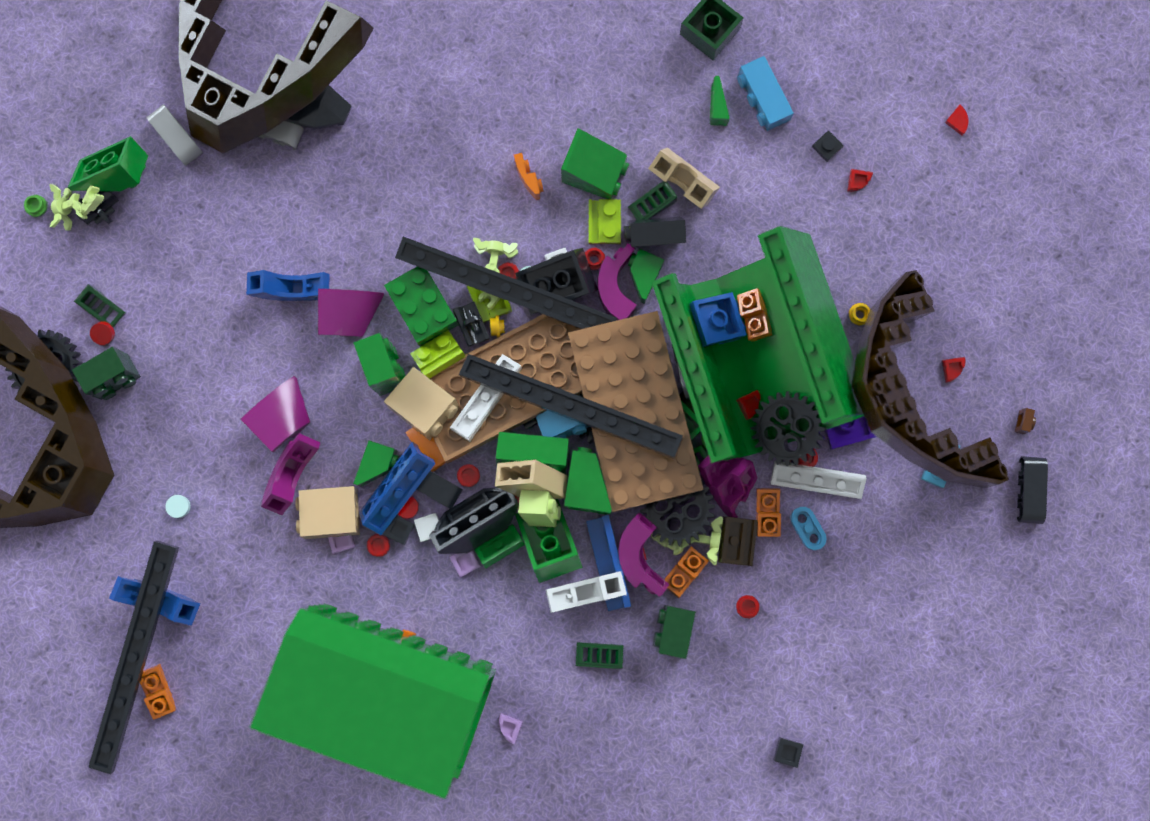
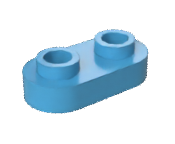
(809, 527)

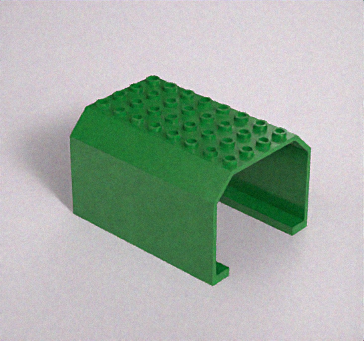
(802, 355)
(374, 698)

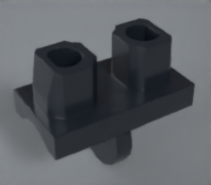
(103, 210)
(471, 324)

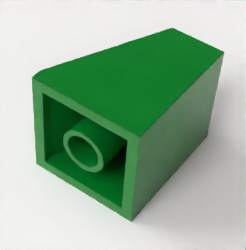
(594, 166)
(586, 485)

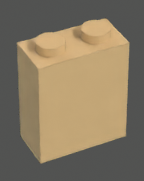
(422, 403)
(530, 476)
(328, 512)

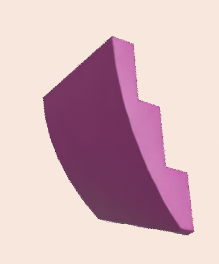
(346, 311)
(278, 415)
(729, 481)

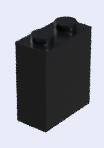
(655, 231)

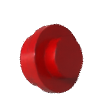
(747, 606)

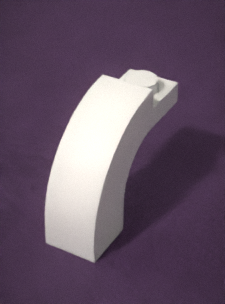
(586, 592)

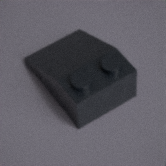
(562, 275)

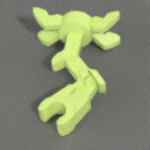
(62, 207)
(494, 248)
(713, 541)

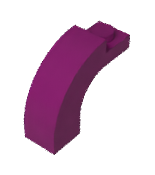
(609, 293)
(286, 473)
(632, 556)

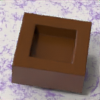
(1025, 421)

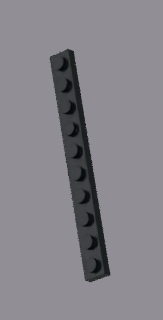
(500, 285)
(571, 406)
(133, 657)

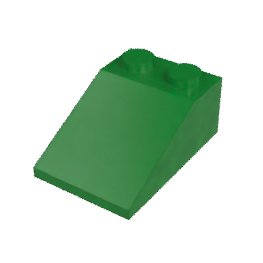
(111, 168)
(550, 548)

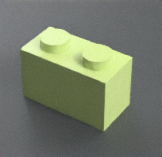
(539, 508)

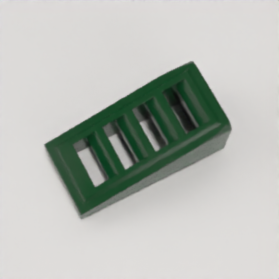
(672, 198)
(85, 294)
(619, 655)

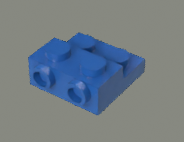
(718, 319)

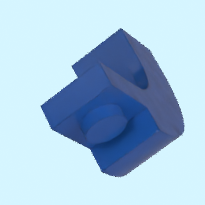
(286, 287)
(175, 606)

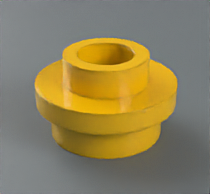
(852, 313)
(497, 326)

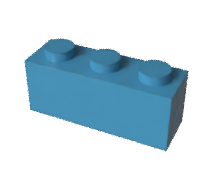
(764, 93)

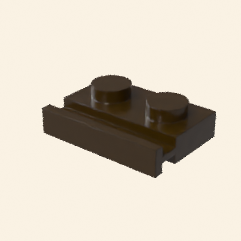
(738, 541)

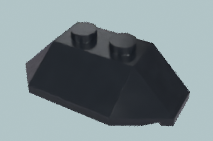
(323, 112)
(474, 521)

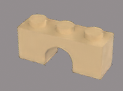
(675, 169)

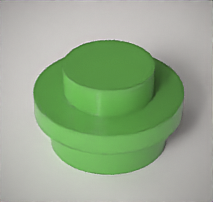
(35, 205)

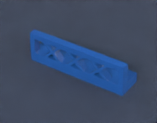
(396, 489)
(607, 556)

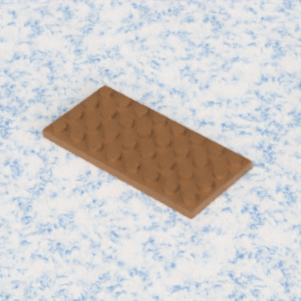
(544, 355)
(631, 371)

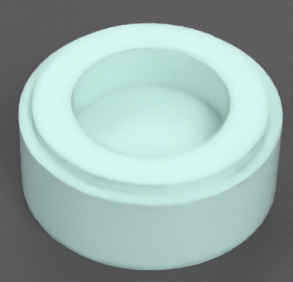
(177, 506)

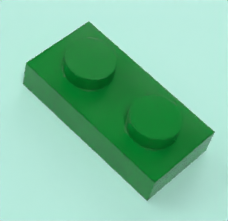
(499, 546)

